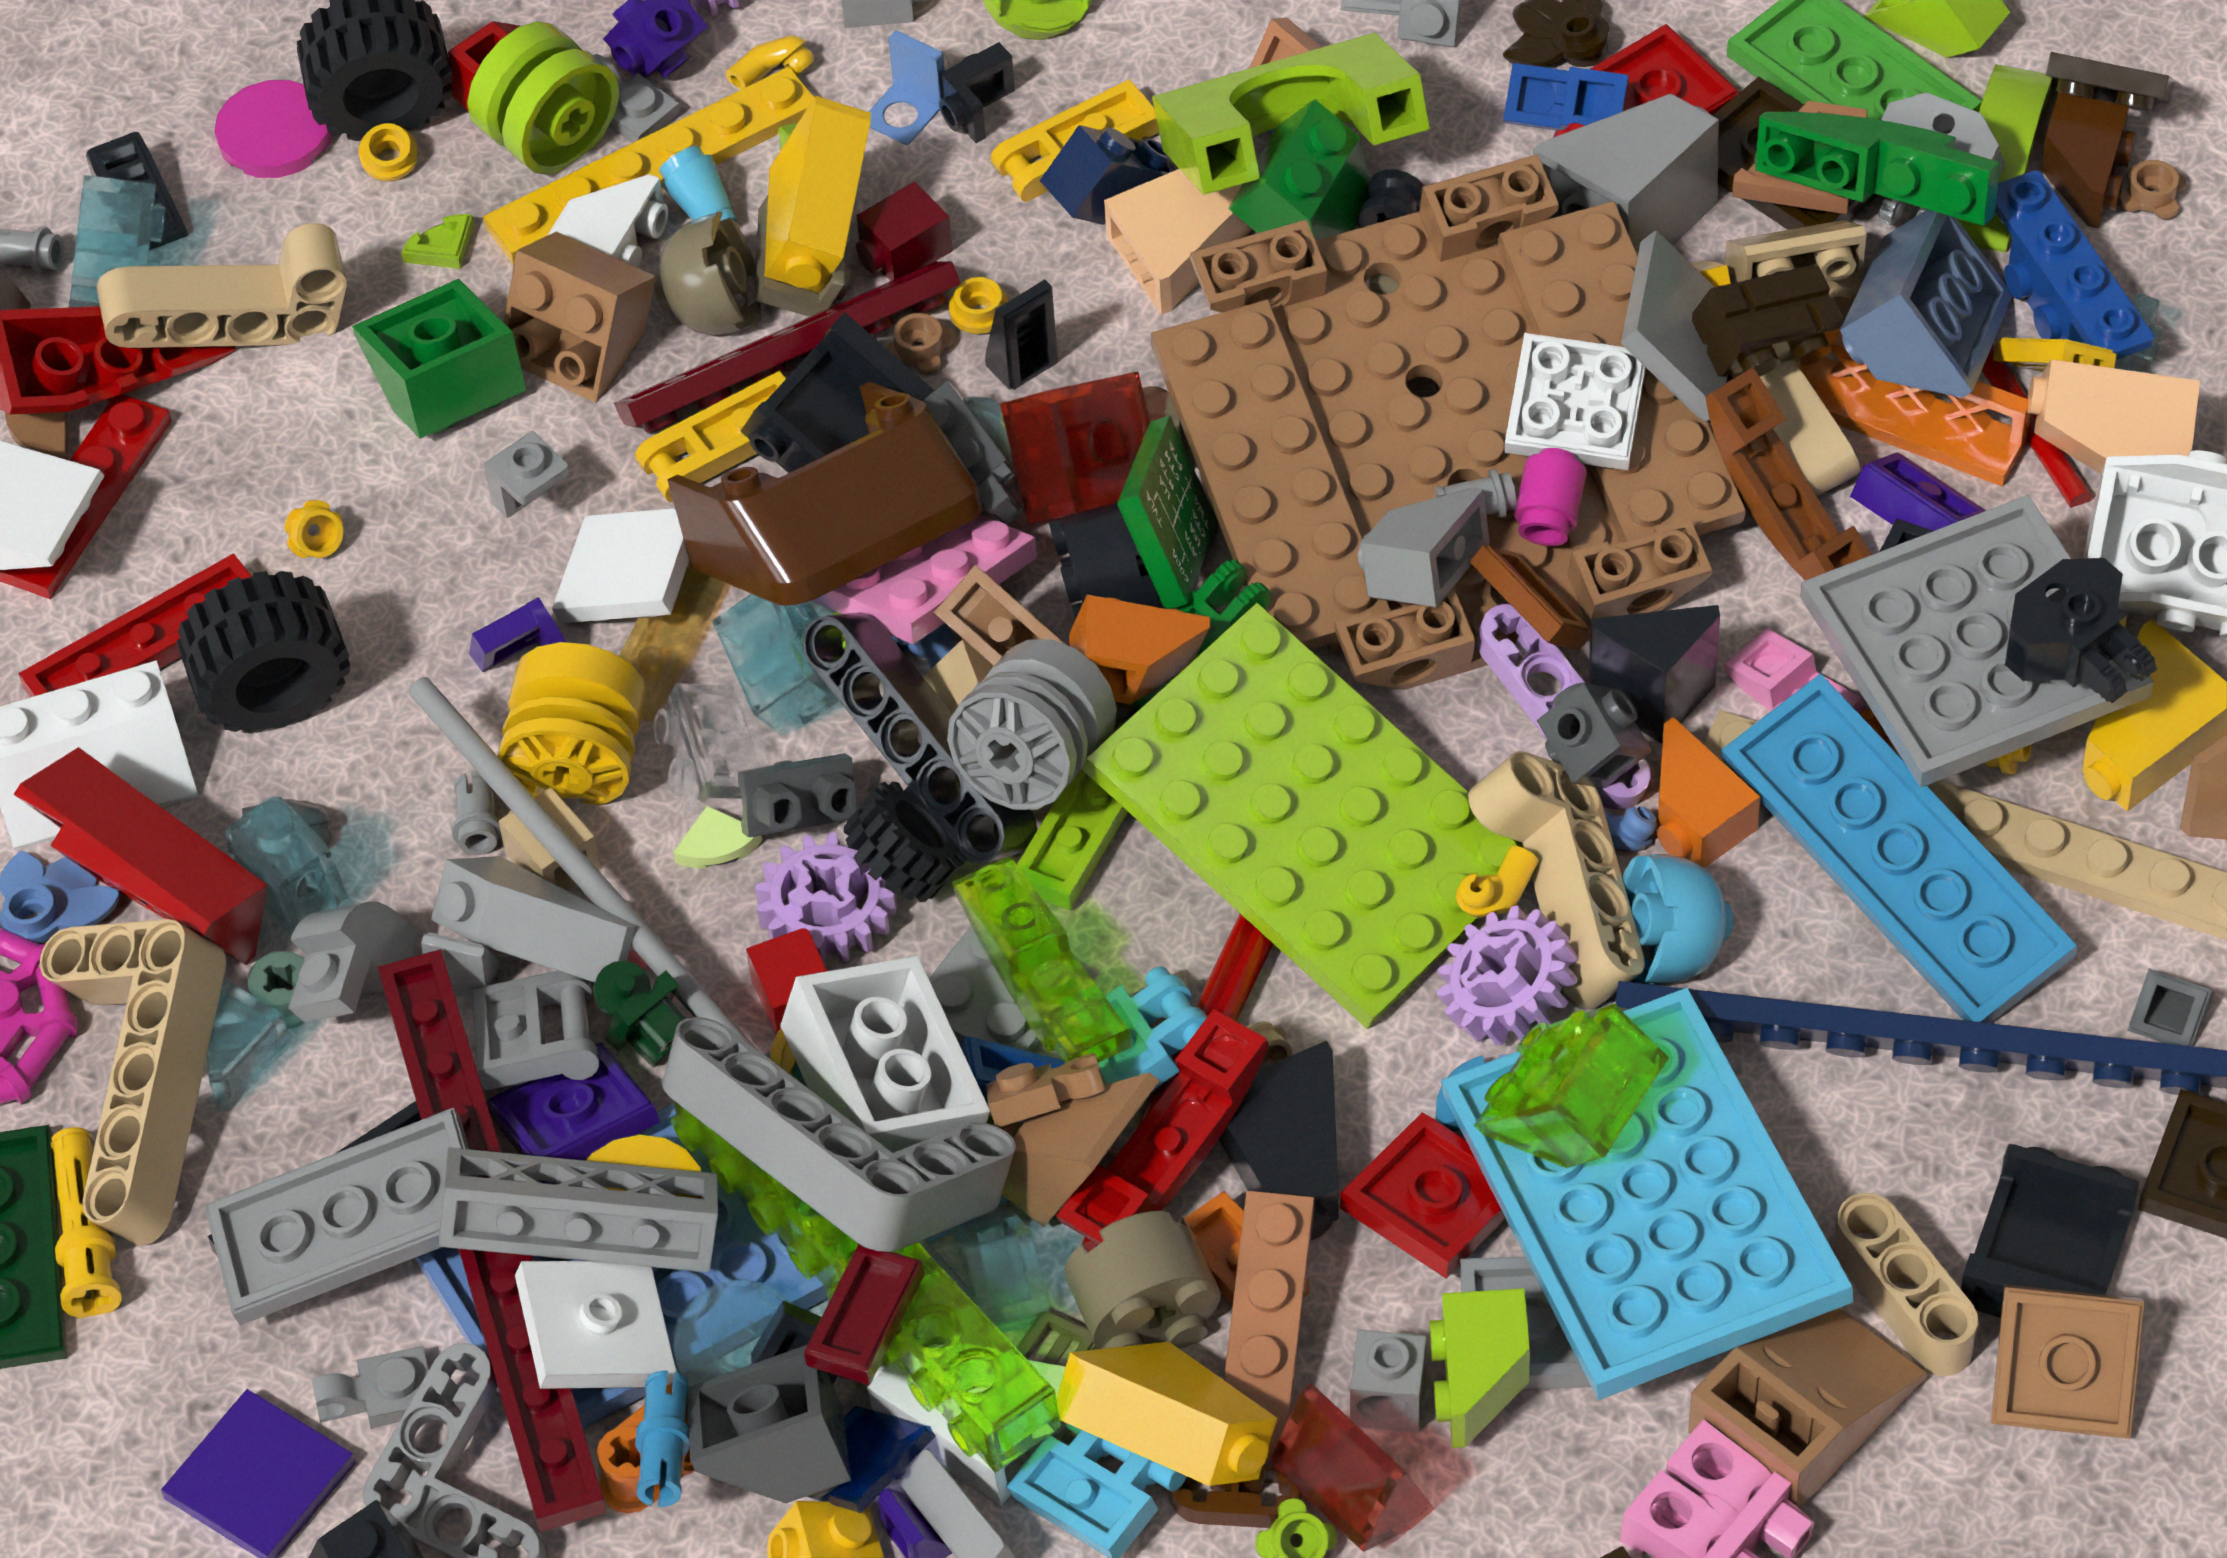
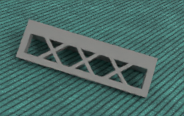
(579, 1214)

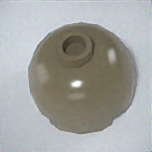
(703, 271)

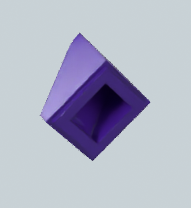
(908, 1527)

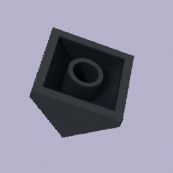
(1657, 661)

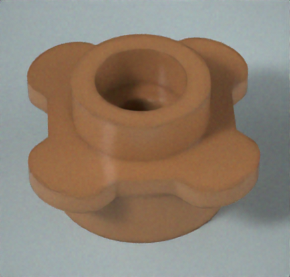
(2157, 176)
(923, 329)

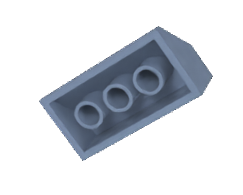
(1927, 308)

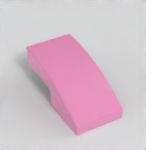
(1775, 669)

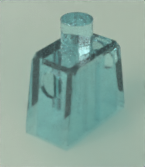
(281, 852)

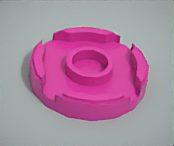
(270, 130)

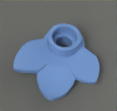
(58, 891)

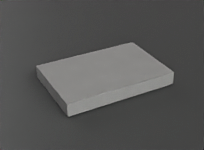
(1661, 327)

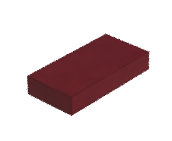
(864, 1314)

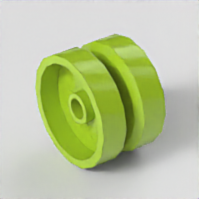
(543, 97)

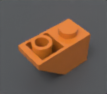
(1136, 643)

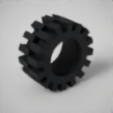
(902, 843)

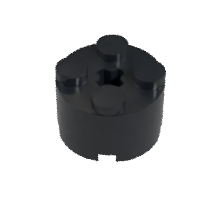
(1101, 558)

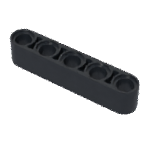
(893, 729)

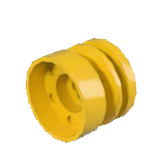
(573, 722)

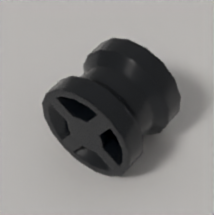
(1390, 196)

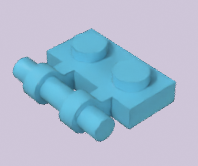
(1152, 1048)
(1086, 1498)

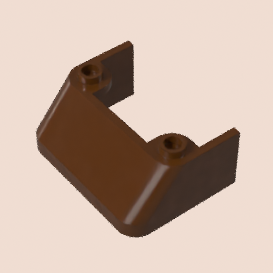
(834, 515)

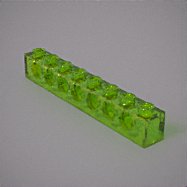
(994, 1423)

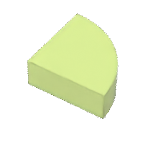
(714, 840)

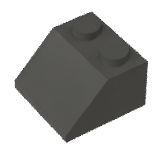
(770, 1429)

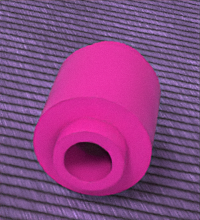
(1550, 497)

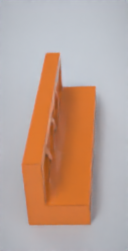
(1916, 421)

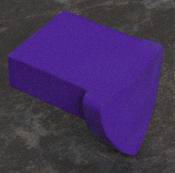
(513, 634)

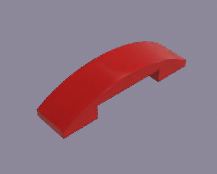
(1176, 1133)

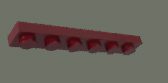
(763, 357)

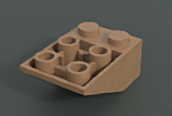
(1805, 1397)

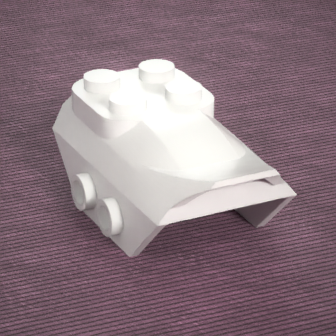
(2167, 536)

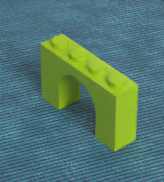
(1213, 122)

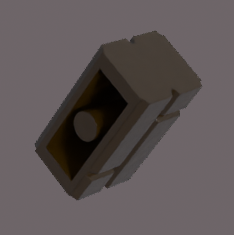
(1769, 321)

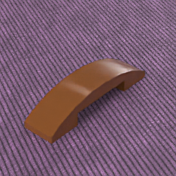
(1771, 482)

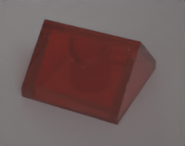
(1346, 1473)

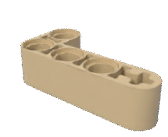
(229, 301)
(1576, 869)

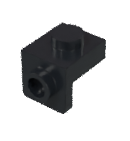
(974, 85)

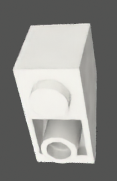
(614, 216)

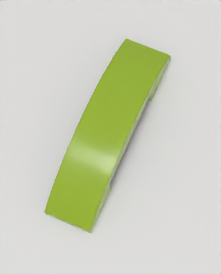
(2013, 111)

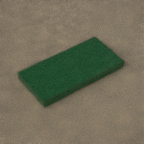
(29, 1230)

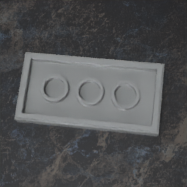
(334, 1218)

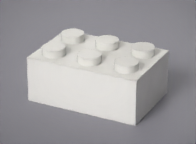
(882, 1051)

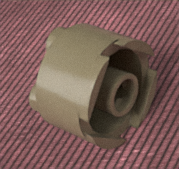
(1144, 1283)

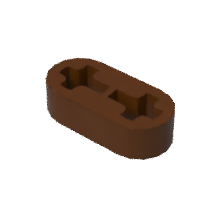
(1234, 1502)

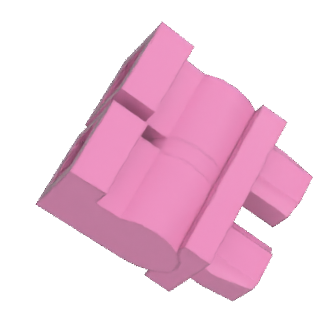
(1714, 1505)

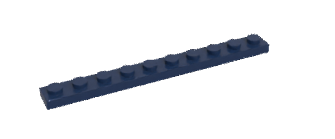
(1976, 1044)

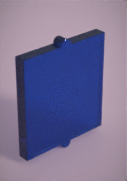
(877, 1454)

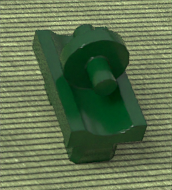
(639, 1014)

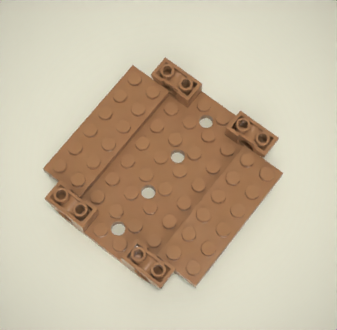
(1315, 437)

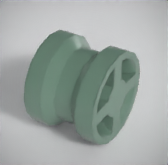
(272, 972)

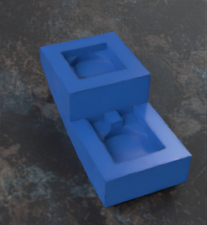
(1560, 97)

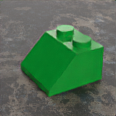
(1308, 173)
(441, 358)

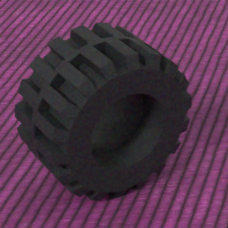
(374, 65)
(263, 652)

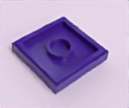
(573, 1116)
(258, 1476)

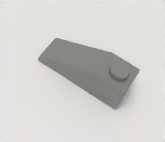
(529, 917)

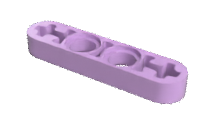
(1543, 657)

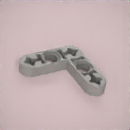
(431, 1494)

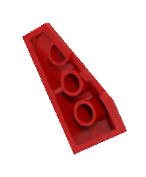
(65, 362)

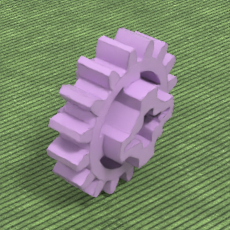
(824, 897)
(1507, 975)

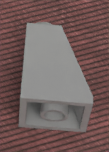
(1647, 159)

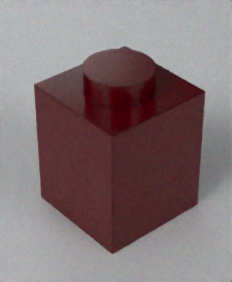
(903, 233)

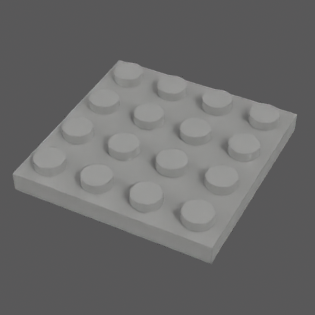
(1931, 635)

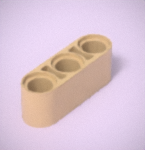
(1810, 430)
(1903, 1257)

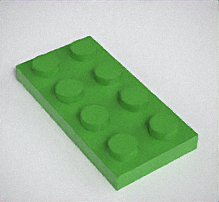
(1836, 58)

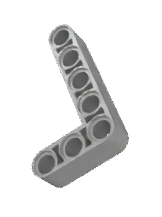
(823, 1156)

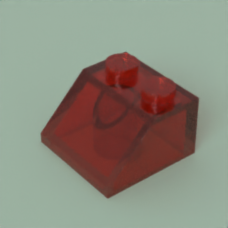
(1075, 444)

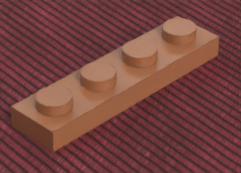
(1269, 1301)

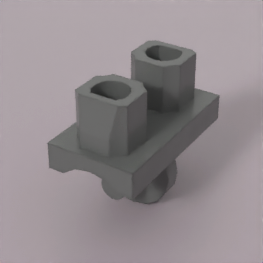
(797, 794)

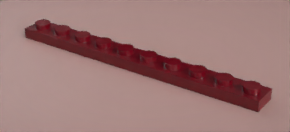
(445, 1077)

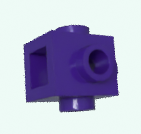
(653, 35)

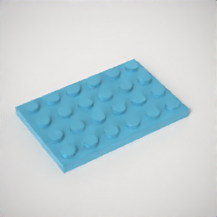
(1674, 1236)

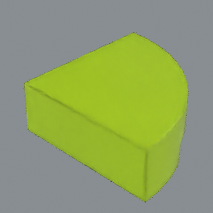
(441, 244)

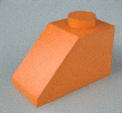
(1701, 800)

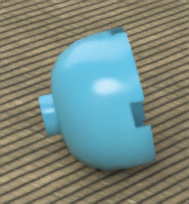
(1678, 915)

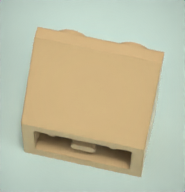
(1833, 246)

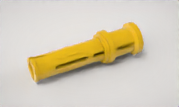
(84, 1247)

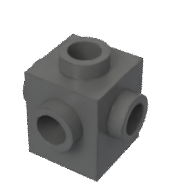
(1593, 734)

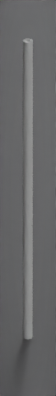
(580, 868)

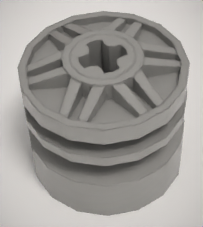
(1031, 724)

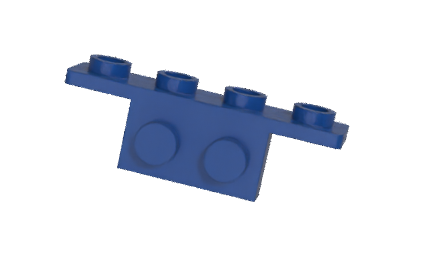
(2062, 273)

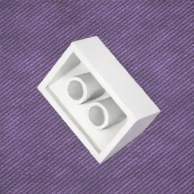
(113, 718)

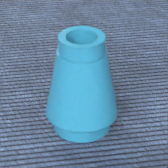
(696, 184)

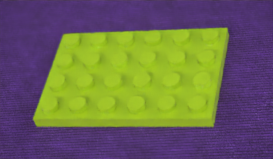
(1303, 812)

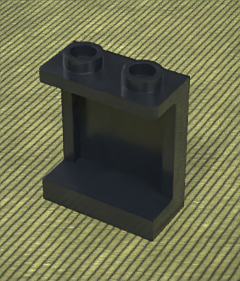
(821, 399)
(2049, 1228)

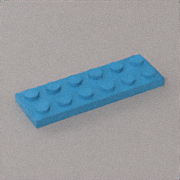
(1899, 853)

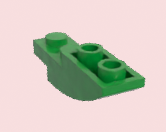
(1878, 157)

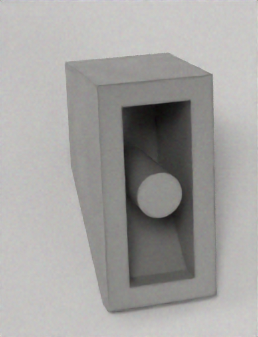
(1424, 547)

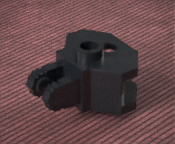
(2076, 630)

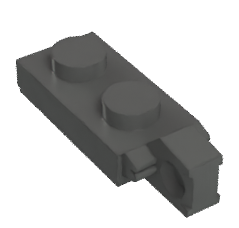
(977, 450)

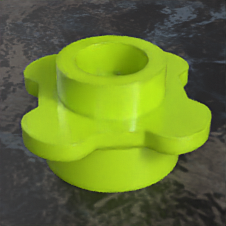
(1292, 1519)

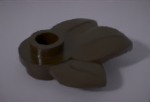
(1559, 27)

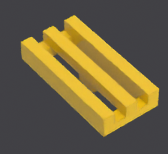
(2039, 352)

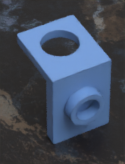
(915, 81)

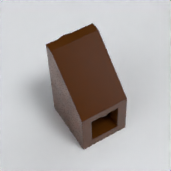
(2083, 151)

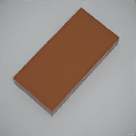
(1531, 597)

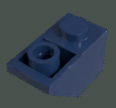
(1100, 166)

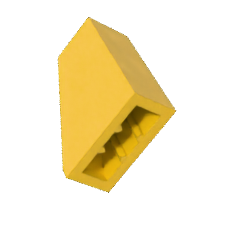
(814, 194)
(2156, 738)
(1167, 1411)

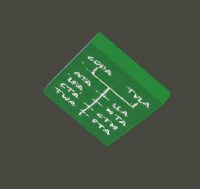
(1167, 513)

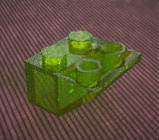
(1573, 1087)

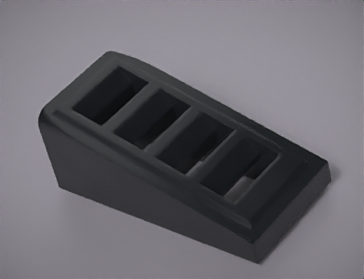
(131, 160)
(1023, 337)

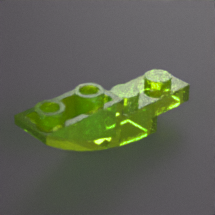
(1037, 964)

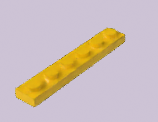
(718, 129)

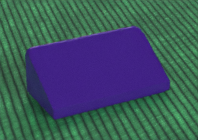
(1920, 500)

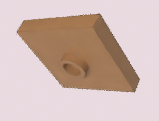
(2067, 1361)

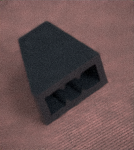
(1287, 1133)

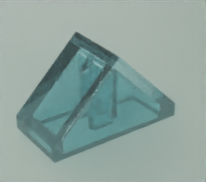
(242, 1044)

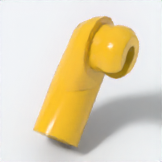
(767, 56)

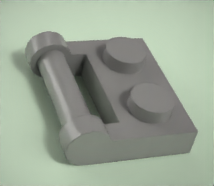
(512, 1030)

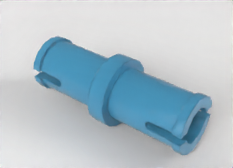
(662, 1438)

